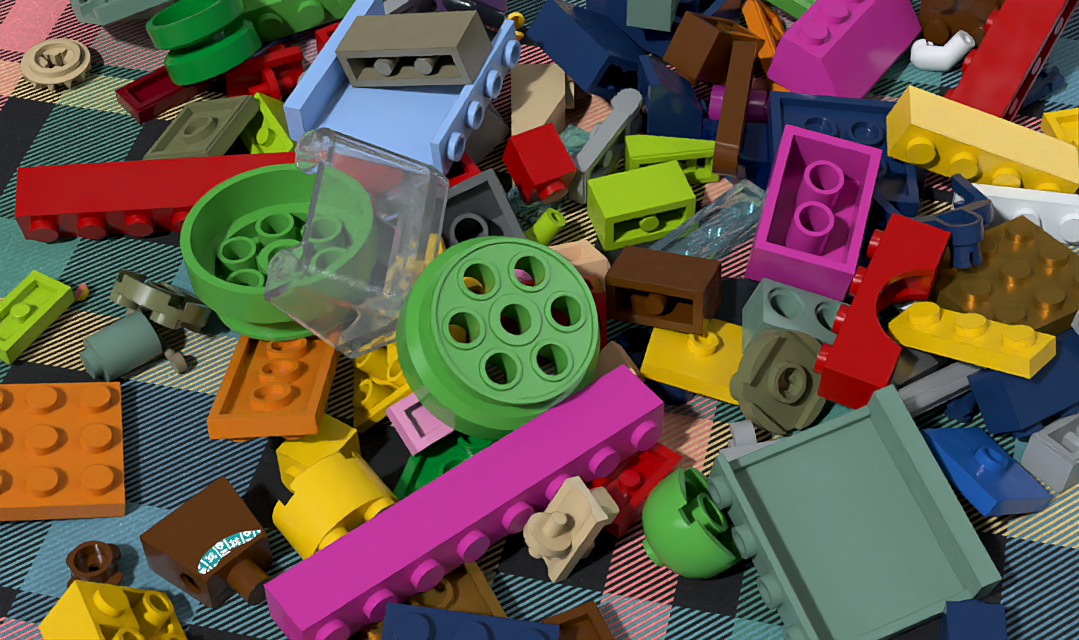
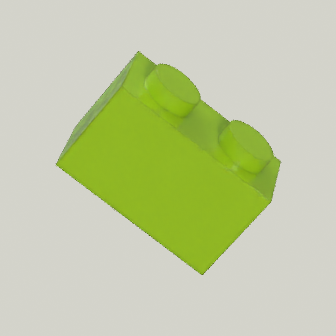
(639, 204)

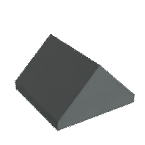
(479, 210)

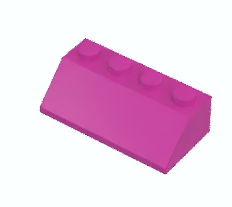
(843, 46)

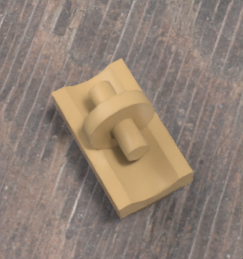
(569, 526)

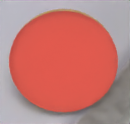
(81, 293)

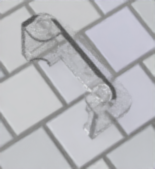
(363, 243)

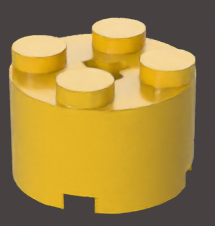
(330, 502)

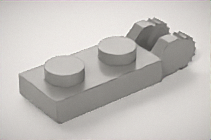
(606, 142)

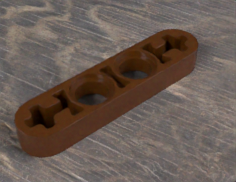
(734, 108)

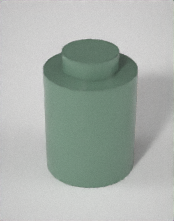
(120, 347)

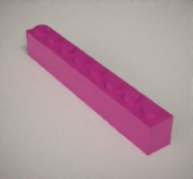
(464, 510)

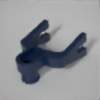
(963, 221)

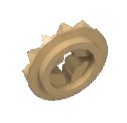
(54, 53)

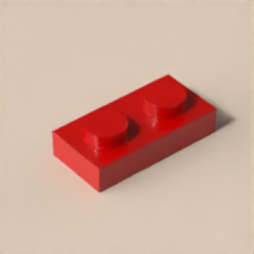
(634, 480)

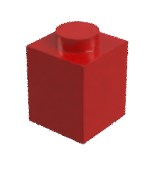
(539, 164)

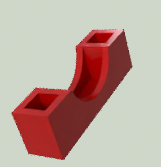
(900, 269)

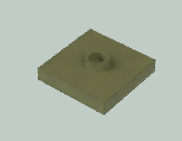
(204, 128)

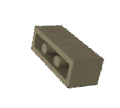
(414, 49)

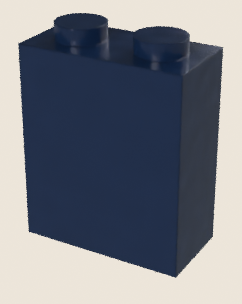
(587, 48)

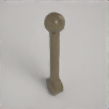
(175, 358)

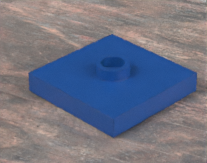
(985, 472)

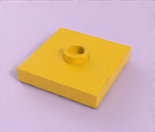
(695, 361)

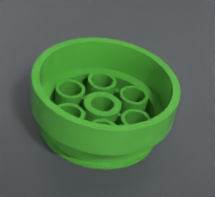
(233, 239)
(452, 375)

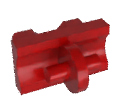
(269, 74)

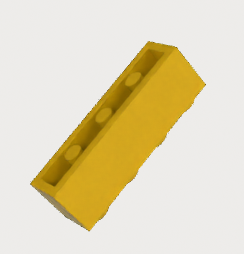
(977, 145)

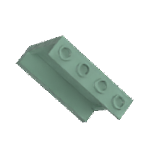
(853, 526)

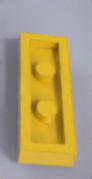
(973, 339)

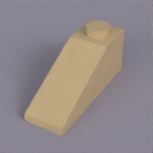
(539, 97)

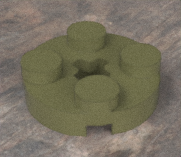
(167, 303)
(758, 376)

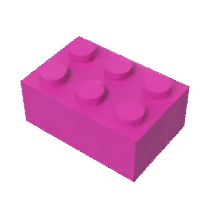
(814, 212)

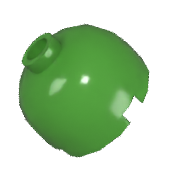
(687, 527)

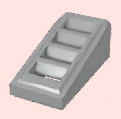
(1054, 453)

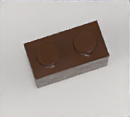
(704, 47)
(663, 290)

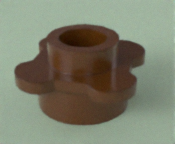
(91, 556)

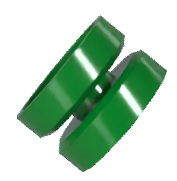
(202, 38)

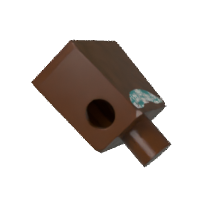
(211, 548)

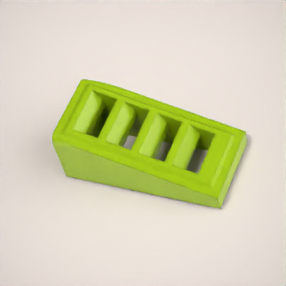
(652, 150)

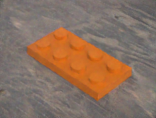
(274, 389)

